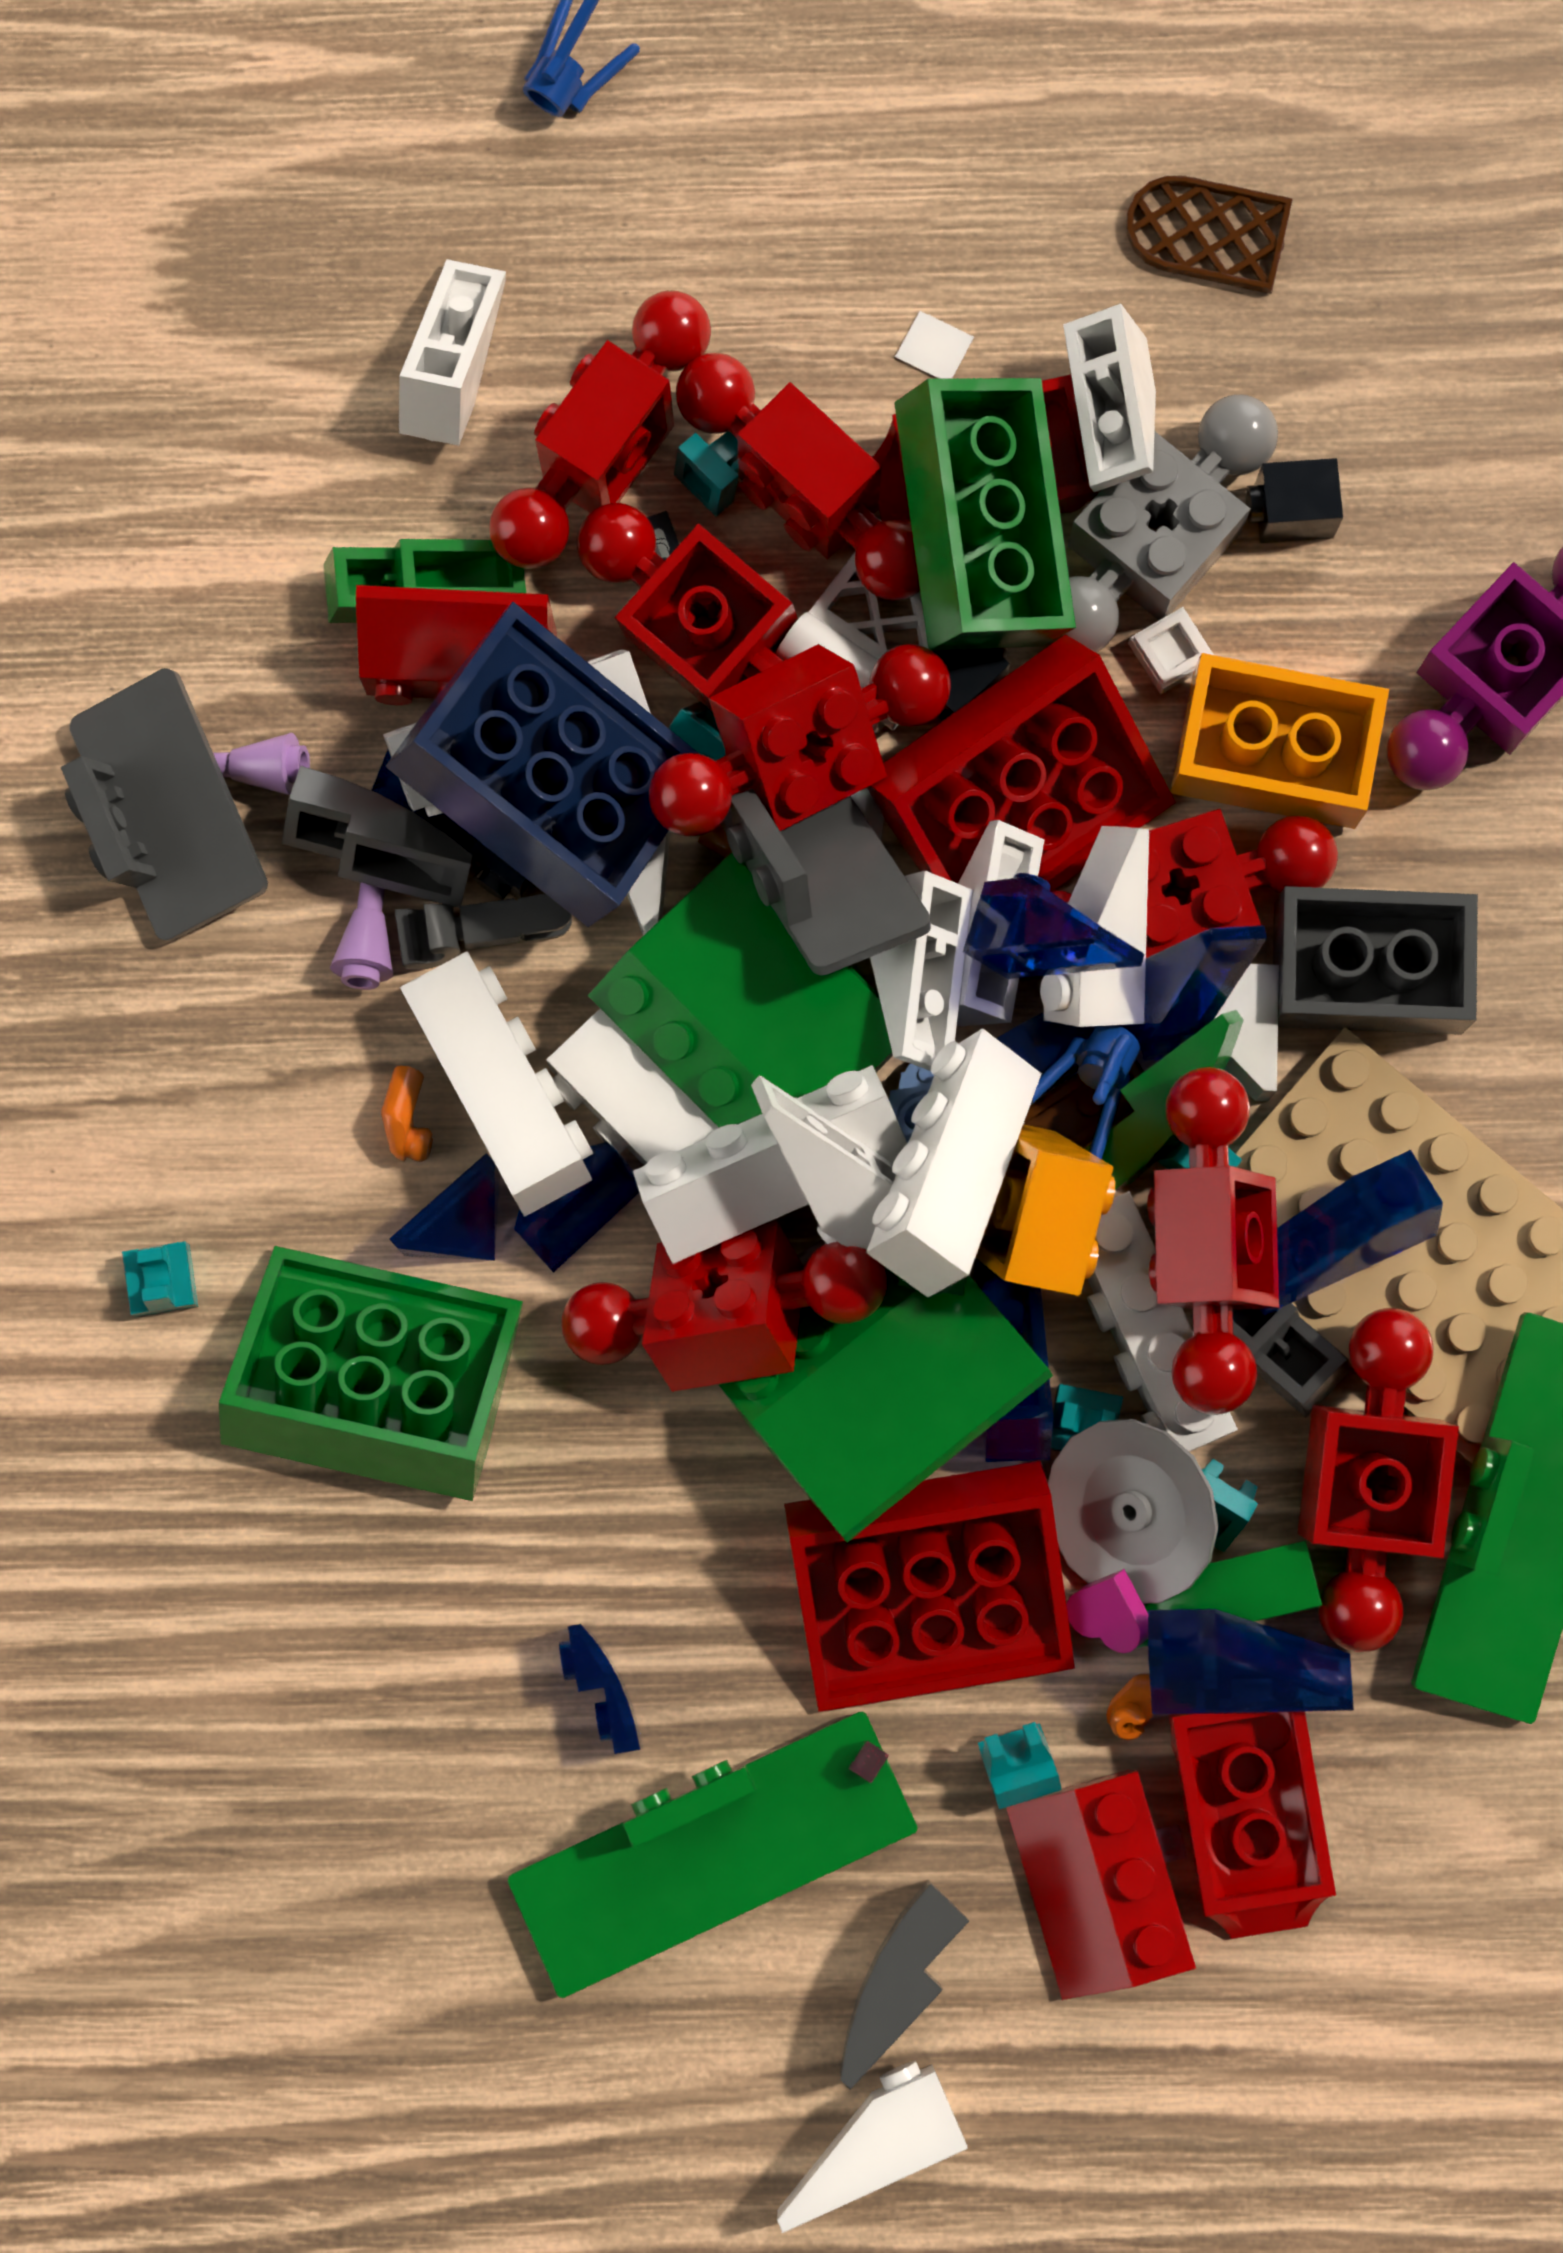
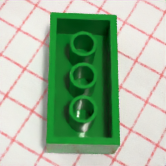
(984, 513)

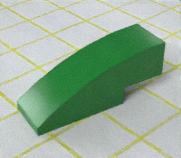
(416, 564)
(1145, 1133)
(1252, 1585)

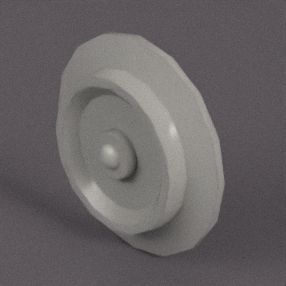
(1133, 1504)

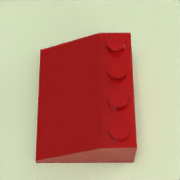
(1035, 751)
(935, 1591)

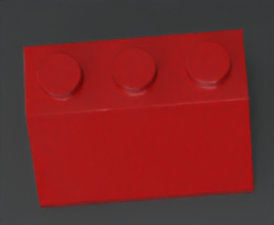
(421, 636)
(1100, 1886)

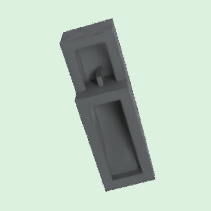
(374, 839)
(1291, 1355)
(898, 1981)

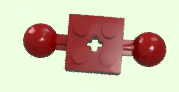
(602, 429)
(803, 470)
(694, 581)
(799, 737)
(1203, 862)
(1213, 1240)
(725, 1308)
(1406, 1515)

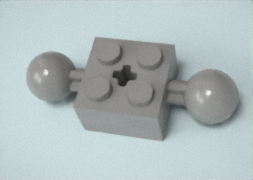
(1183, 496)

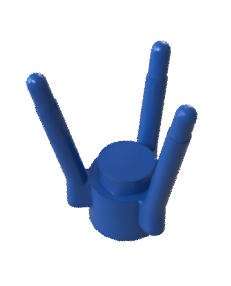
(555, 76)
(1103, 1066)

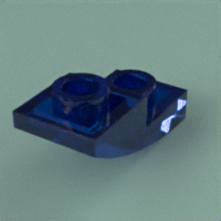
(593, 1669)

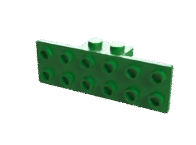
(1504, 1574)
(708, 1854)

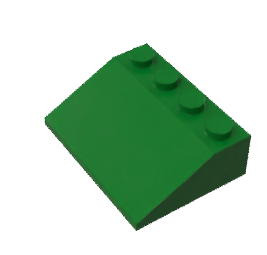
(731, 998)
(370, 1373)
(888, 1397)

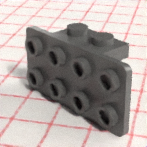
(160, 807)
(827, 881)

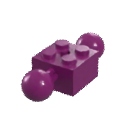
(1480, 685)

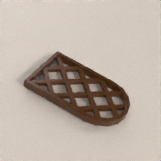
(1192, 227)

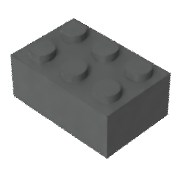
(1376, 960)

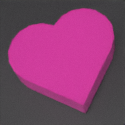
(1110, 1611)

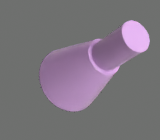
(266, 764)
(364, 949)

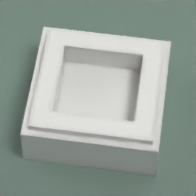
(1169, 649)

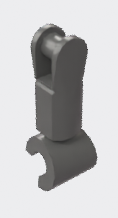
(434, 934)

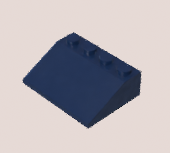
(544, 765)

